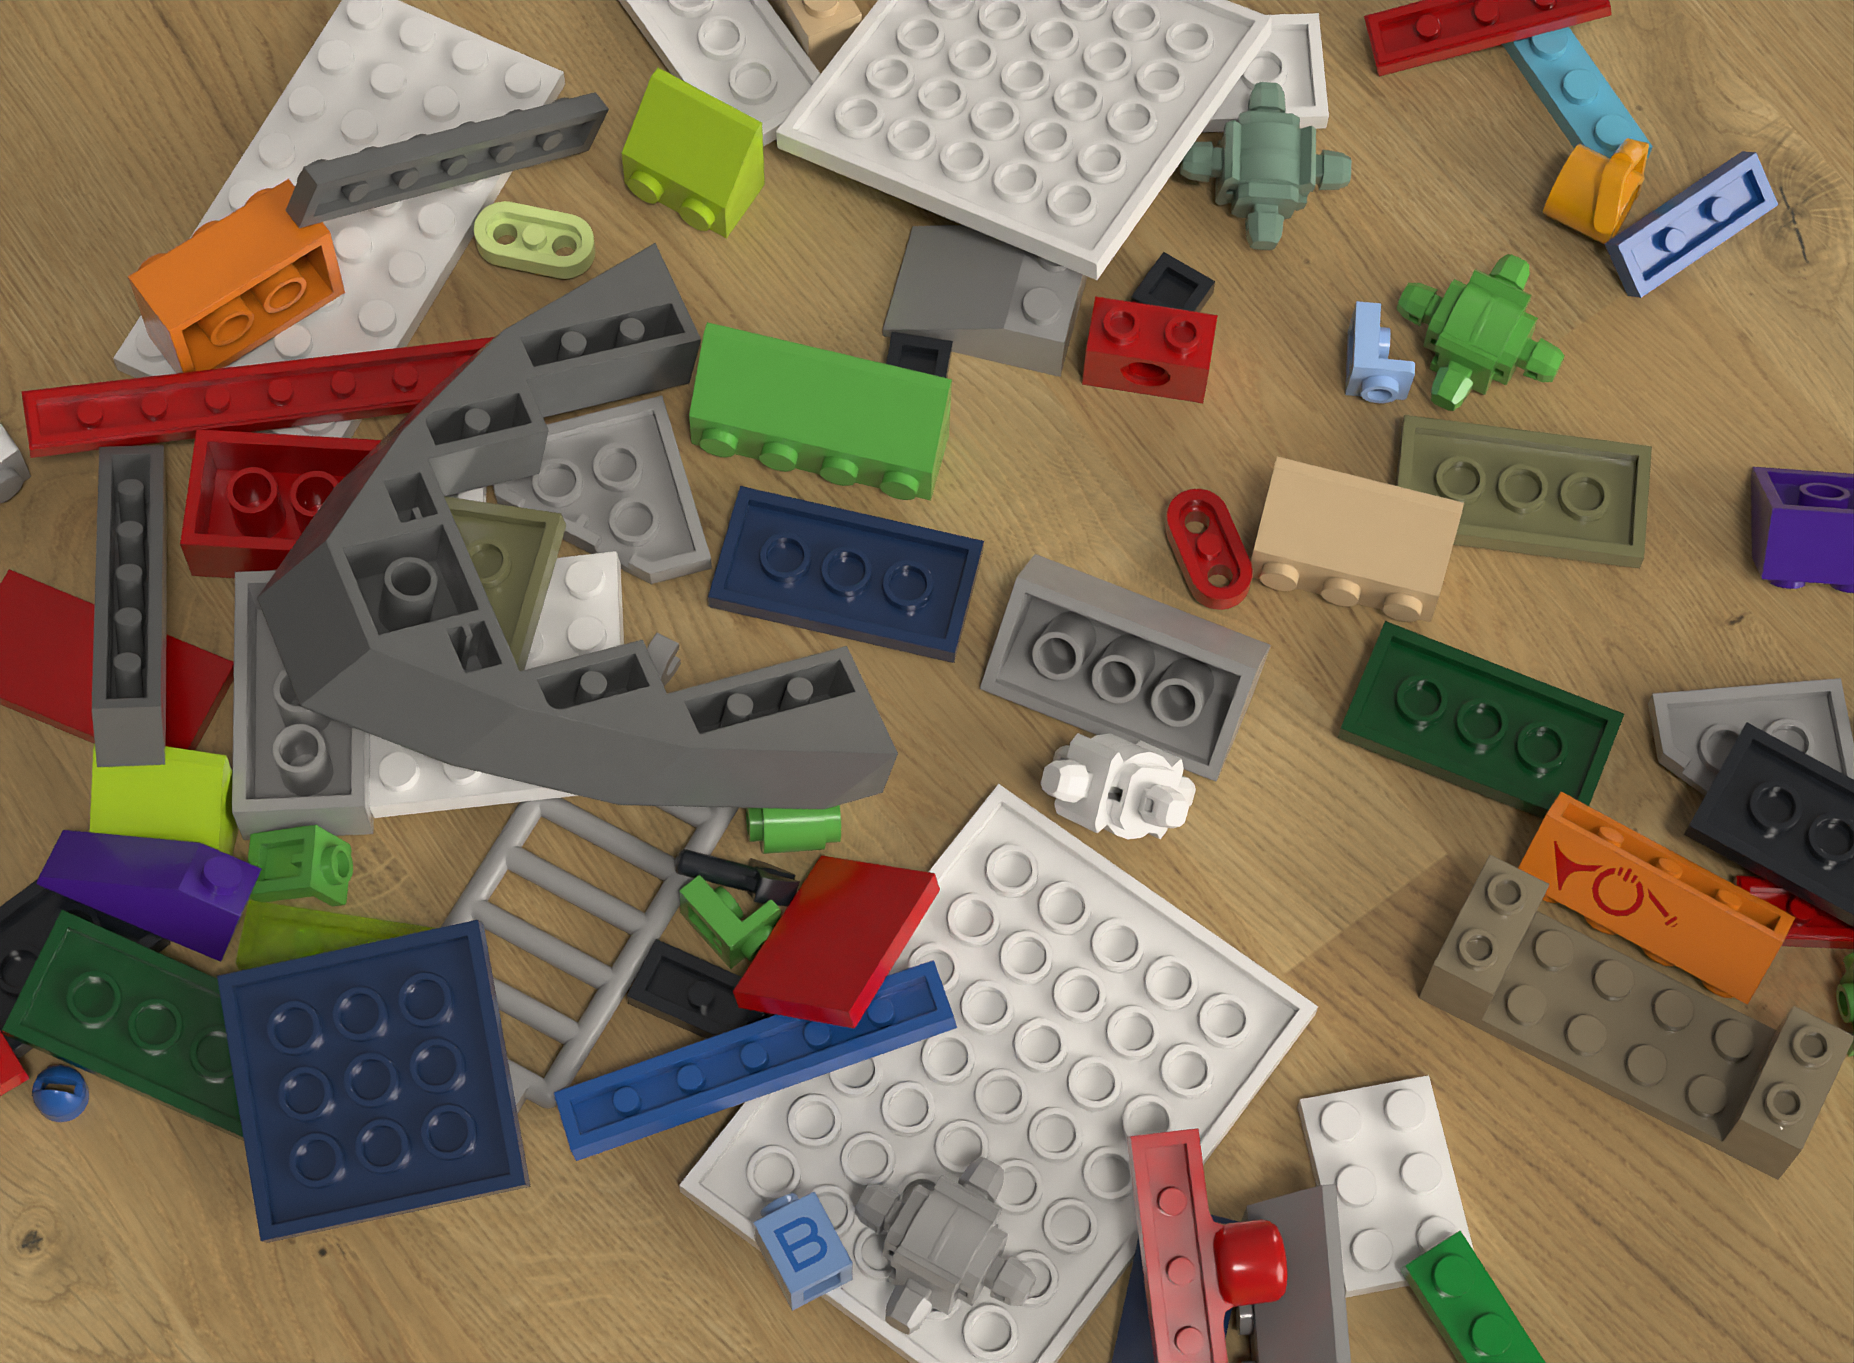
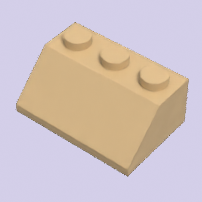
(1355, 540)

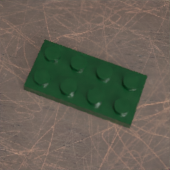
(1478, 723)
(130, 1020)

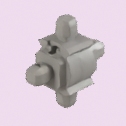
(944, 1245)

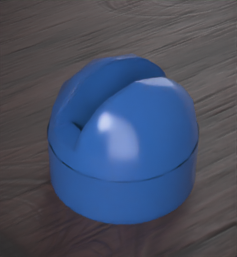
(56, 1104)

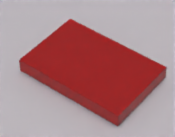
(837, 941)

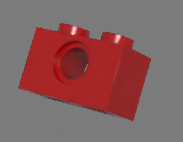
(1149, 349)

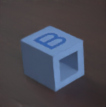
(802, 1248)

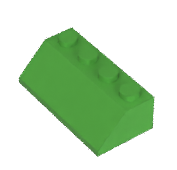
(820, 412)

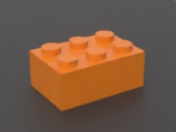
(236, 283)

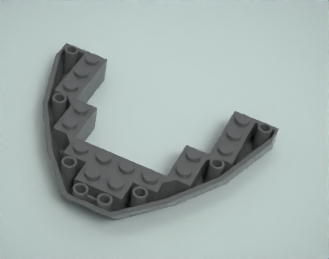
(402, 642)

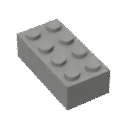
(287, 760)

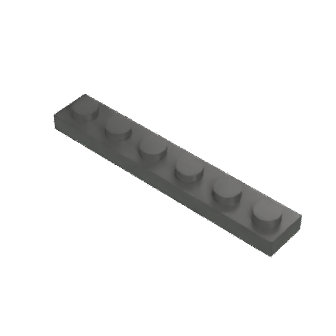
(445, 159)

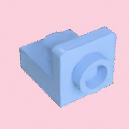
(1367, 365)

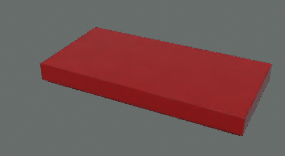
(50, 665)

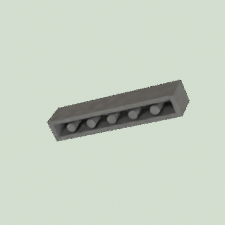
(130, 607)

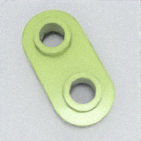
(538, 237)

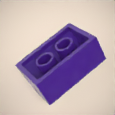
(1803, 527)

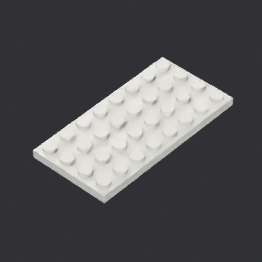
(365, 83)

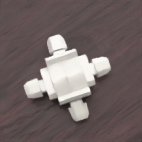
(1118, 786)

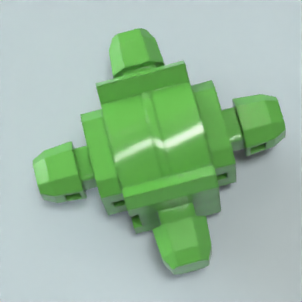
(1480, 332)

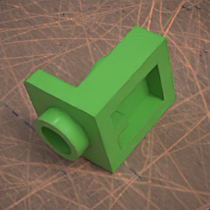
(301, 865)
(718, 921)

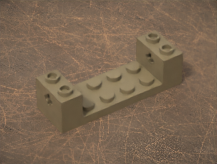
(1633, 1026)

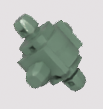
(1266, 166)

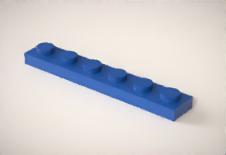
(747, 1065)

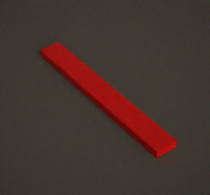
(238, 398)

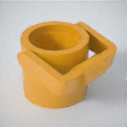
(1598, 191)

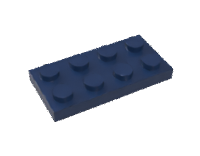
(846, 574)

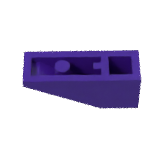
(155, 884)

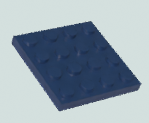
(372, 1081)

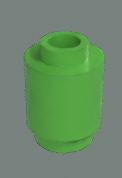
(793, 828)

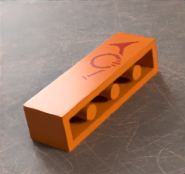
(1656, 899)

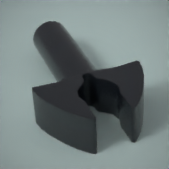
(757, 878)

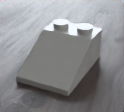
(985, 298)

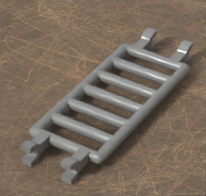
(643, 927)

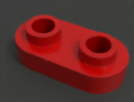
(1211, 552)

